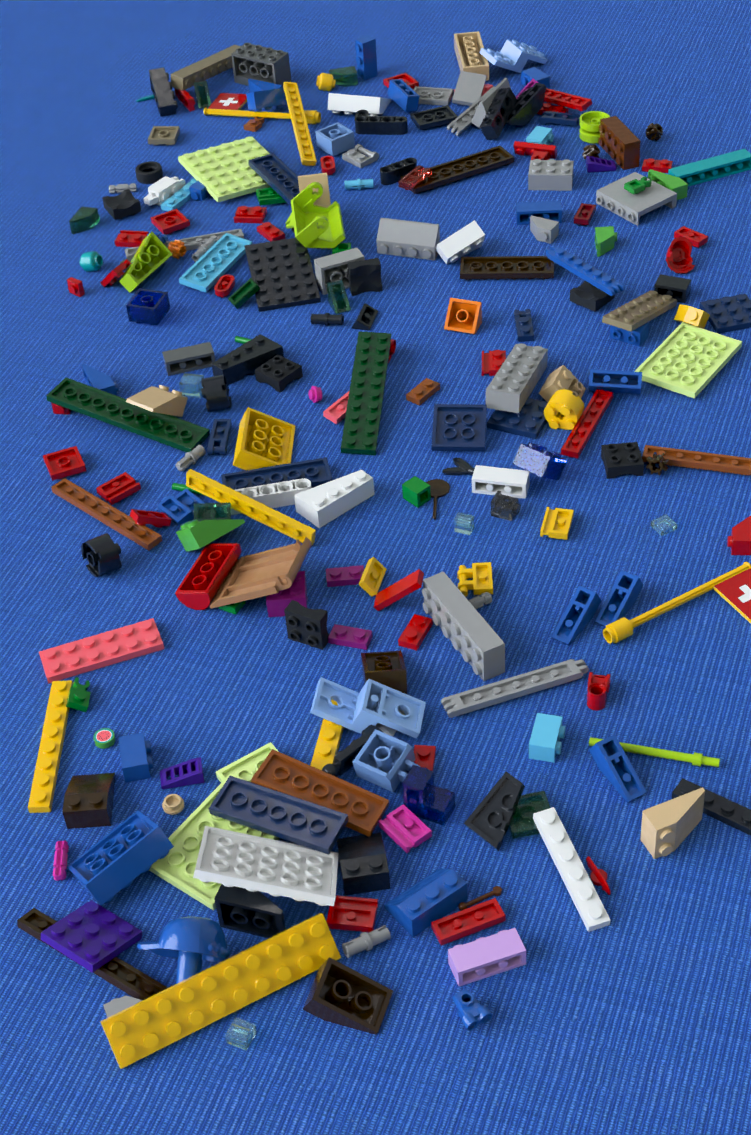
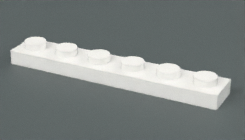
(571, 869)

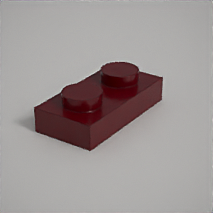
(584, 214)

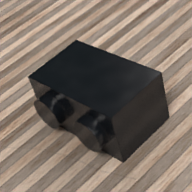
(674, 286)

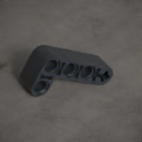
(380, 124)

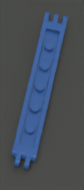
(584, 271)

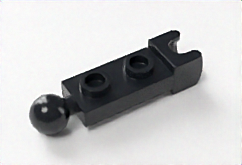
(344, 759)

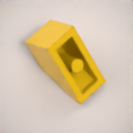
(692, 316)

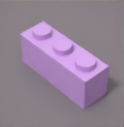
(487, 956)

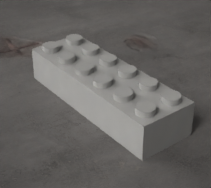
(516, 378)
(464, 626)

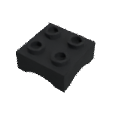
(122, 205)
(364, 276)
(589, 296)
(278, 372)
(622, 459)
(306, 625)

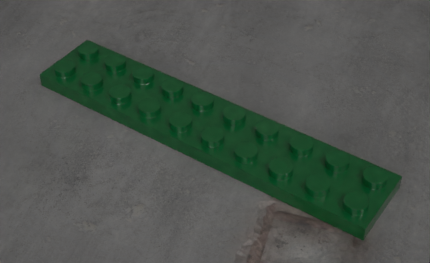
(366, 393)
(118, 412)

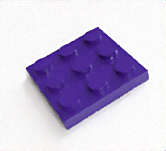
(91, 936)

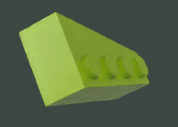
(146, 260)

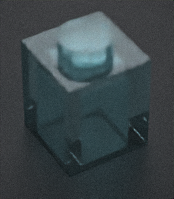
(191, 385)

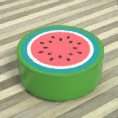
(104, 738)

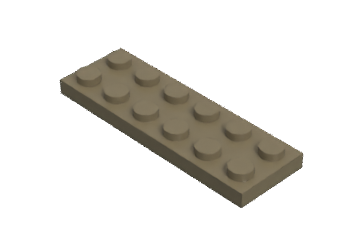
(640, 310)

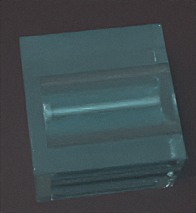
(464, 523)
(241, 1033)

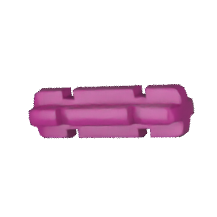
(60, 860)

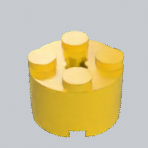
(563, 410)

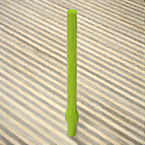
(696, 759)

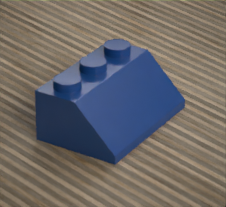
(428, 900)

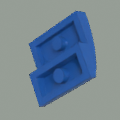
(180, 507)

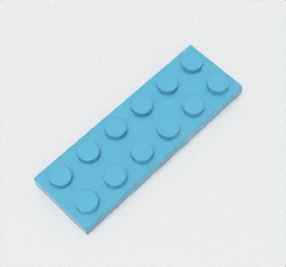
(215, 262)

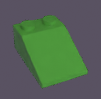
(200, 533)

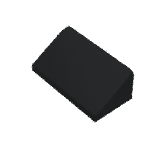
(365, 318)

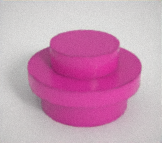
(315, 394)

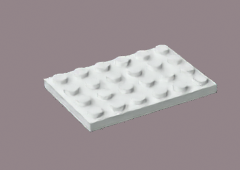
(267, 866)

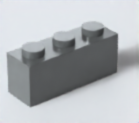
(188, 358)

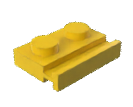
(557, 523)

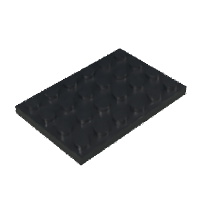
(282, 273)

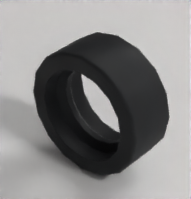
(149, 172)

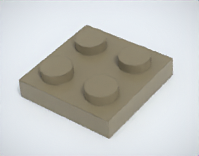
(164, 135)

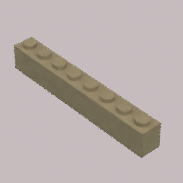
(203, 69)

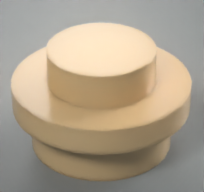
(173, 804)

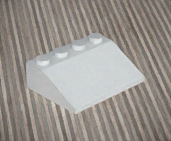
(354, 103)

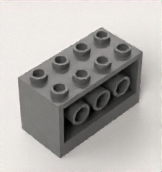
(260, 64)

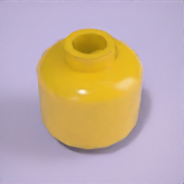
(325, 82)

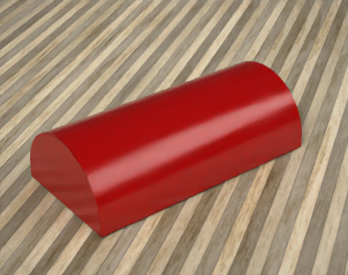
(208, 574)

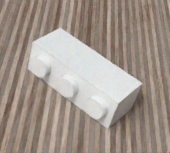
(508, 481)

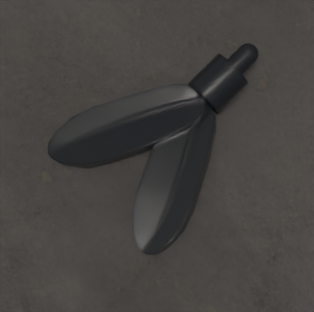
(462, 468)

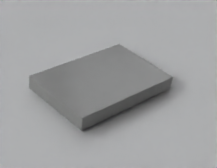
(469, 88)
(434, 96)

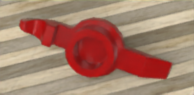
(598, 876)

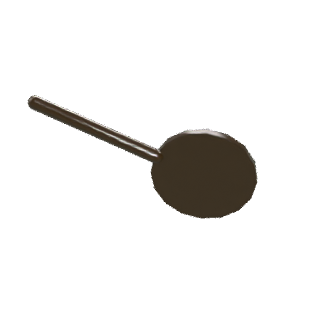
(438, 489)

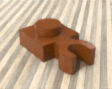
(254, 124)

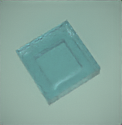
(663, 525)

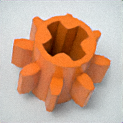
(177, 248)

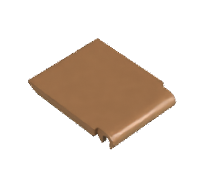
(262, 574)

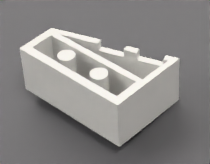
(461, 243)

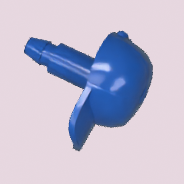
(191, 942)

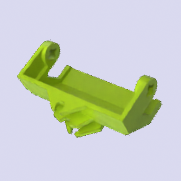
(315, 224)

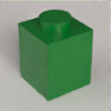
(416, 491)

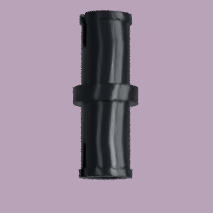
(327, 319)

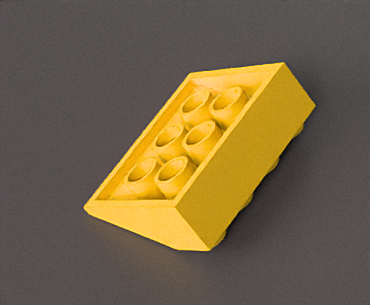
(263, 441)

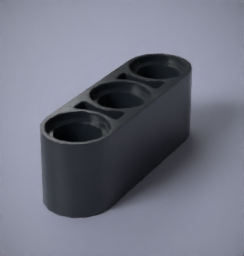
(393, 172)

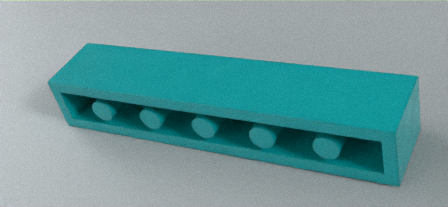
(713, 167)

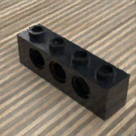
(498, 113)

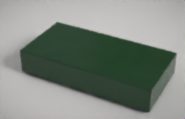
(244, 293)

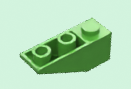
(671, 182)

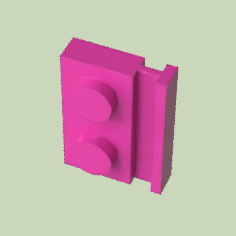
(405, 828)

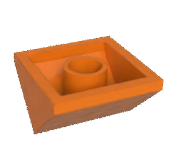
(463, 316)

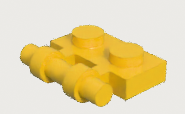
(481, 575)

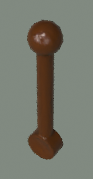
(497, 891)

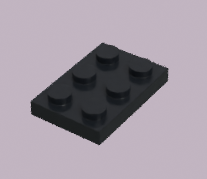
(433, 117)

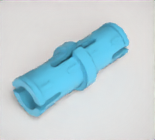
(358, 184)

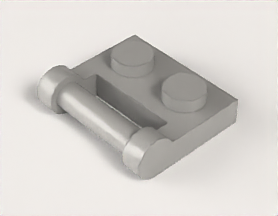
(360, 160)

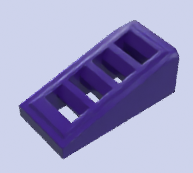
(599, 165)
(194, 774)

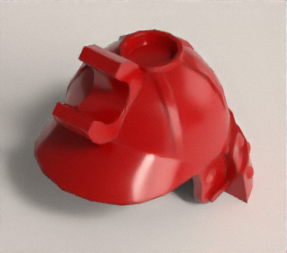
(679, 255)

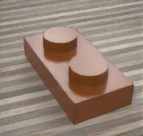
(423, 391)

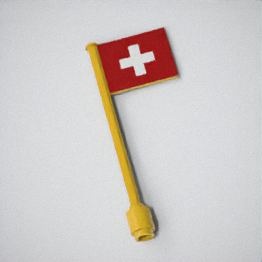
(230, 104)
(731, 586)

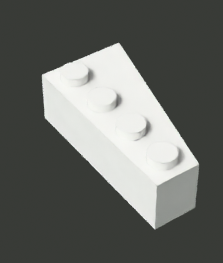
(334, 498)

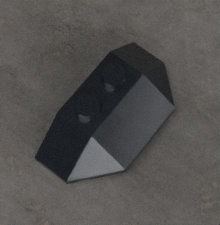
(527, 105)

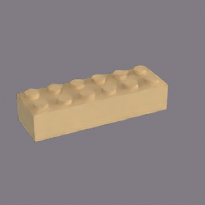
(467, 52)

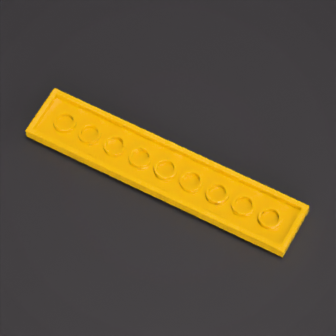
(219, 990)

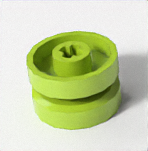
(589, 126)

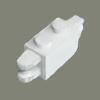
(162, 190)

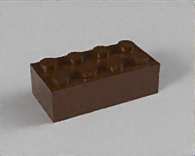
(619, 142)

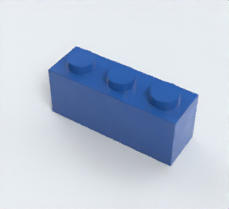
(366, 57)
(403, 95)
(266, 99)
(546, 209)
(615, 381)

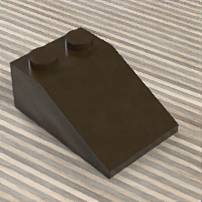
(385, 668)
(89, 801)
(347, 998)

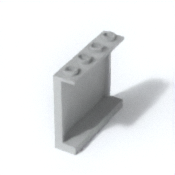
(632, 206)

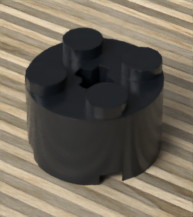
(216, 392)
(101, 555)

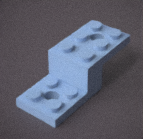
(513, 55)
(370, 706)

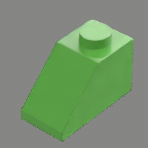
(604, 239)

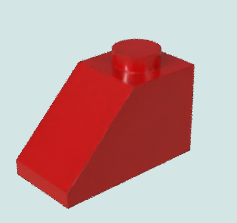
(740, 538)

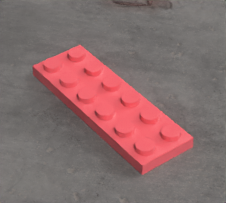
(101, 650)

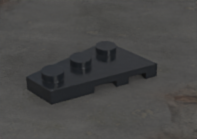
(496, 811)

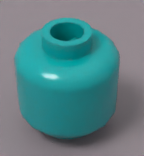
(91, 261)

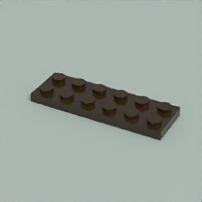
(506, 267)

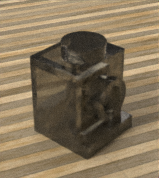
(504, 506)

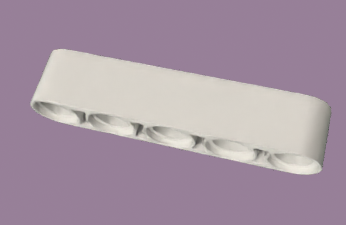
(275, 494)

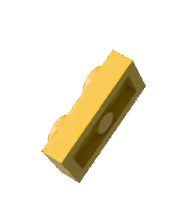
(372, 576)

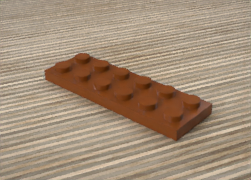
(318, 787)

